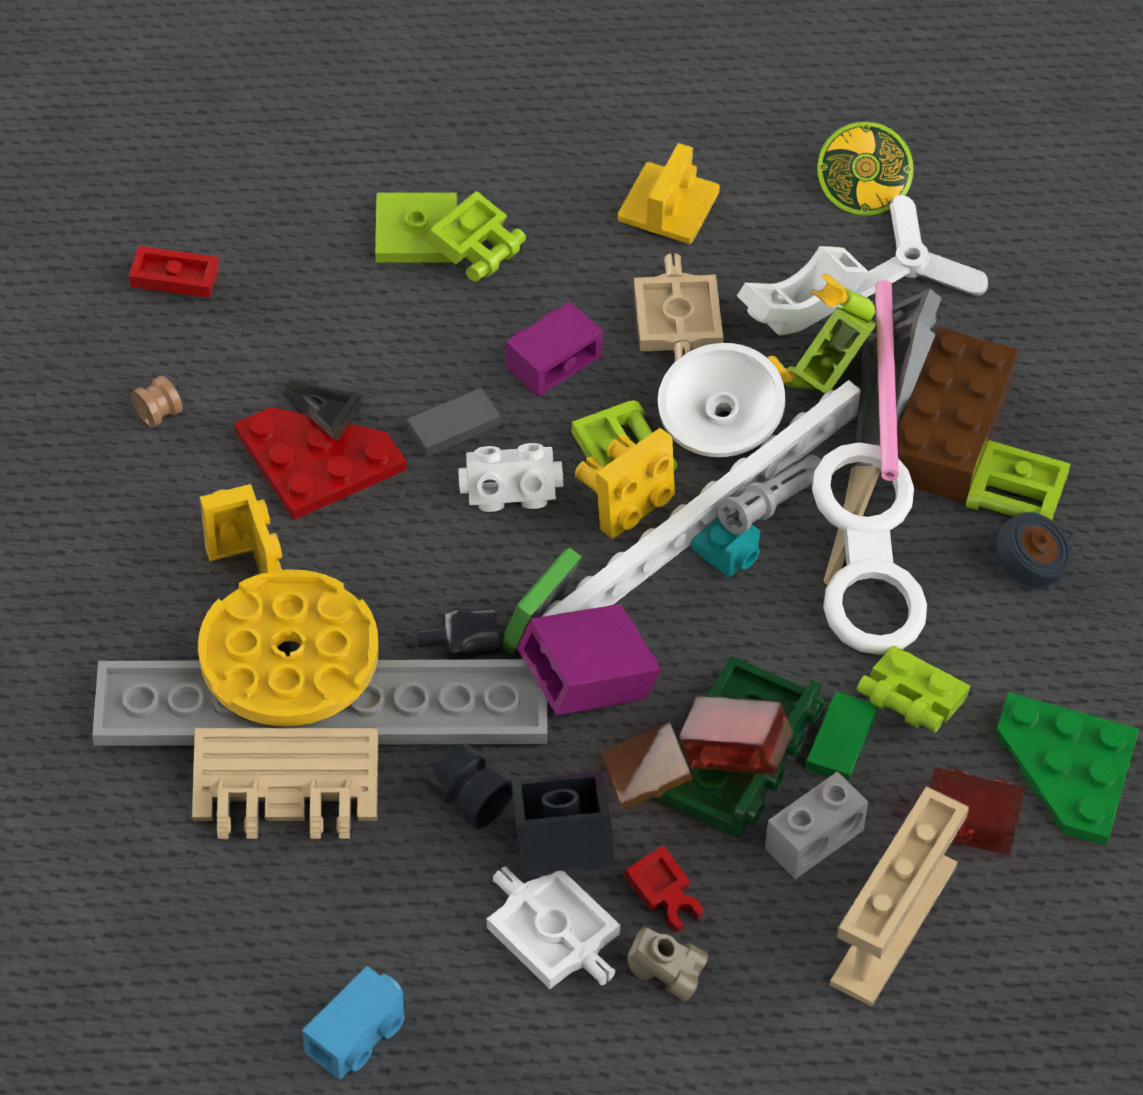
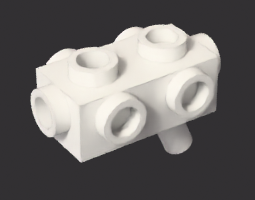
(520, 476)

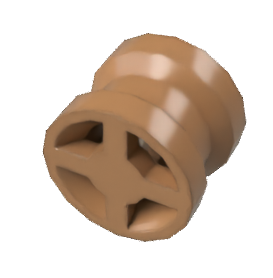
(156, 401)

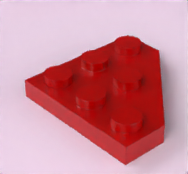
(309, 465)

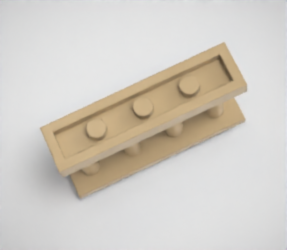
(898, 896)

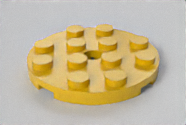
(317, 679)

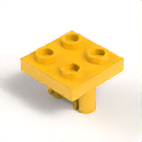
(633, 482)

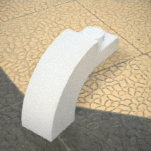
(790, 303)

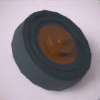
(1033, 549)

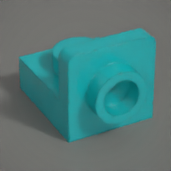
(727, 550)

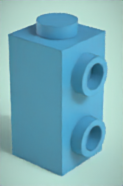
(354, 1022)

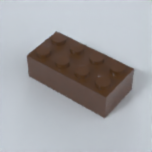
(954, 412)

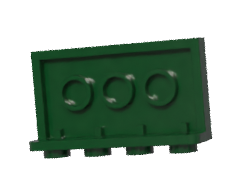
(736, 798)

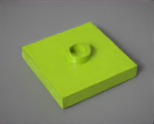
(405, 222)

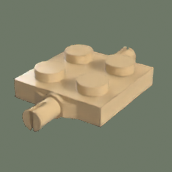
(677, 310)

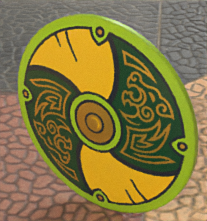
(865, 168)

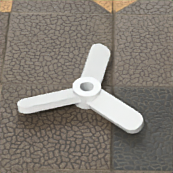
(922, 263)

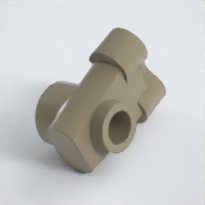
(668, 960)

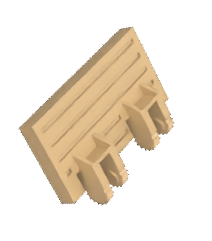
(285, 771)

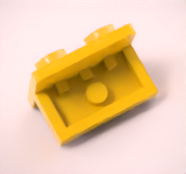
(670, 198)

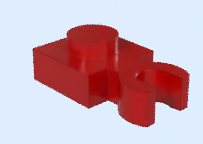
(662, 883)

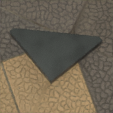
(327, 407)

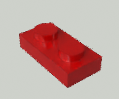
(174, 271)

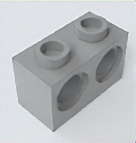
(816, 825)

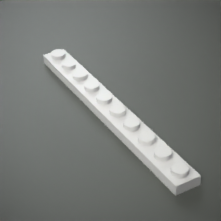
(674, 535)

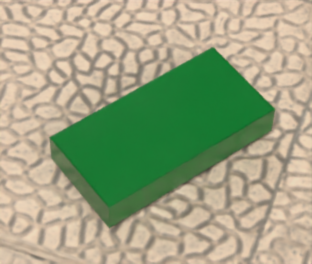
(841, 736)

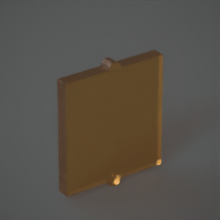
(646, 765)

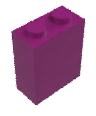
(588, 659)

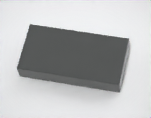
(453, 422)

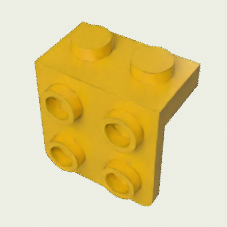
(237, 524)

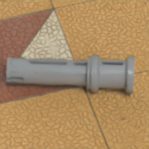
(760, 500)

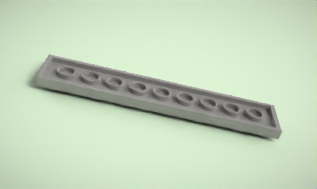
(404, 700)

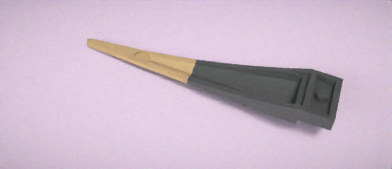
(912, 342)

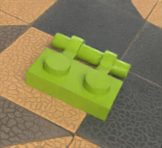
(470, 225)
(913, 689)

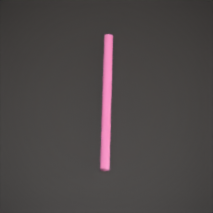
(886, 381)

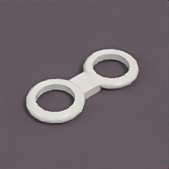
(868, 551)

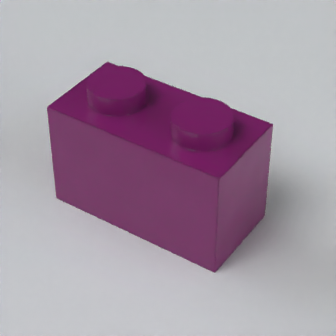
(553, 348)

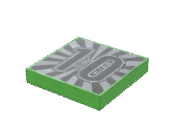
(545, 592)

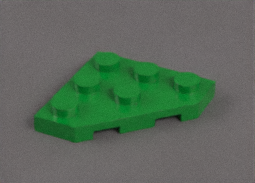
(1069, 762)

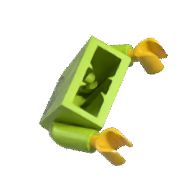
(835, 343)

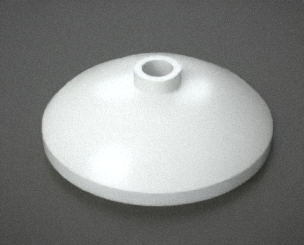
(716, 381)

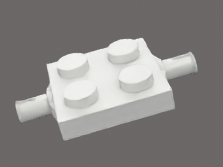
(553, 926)

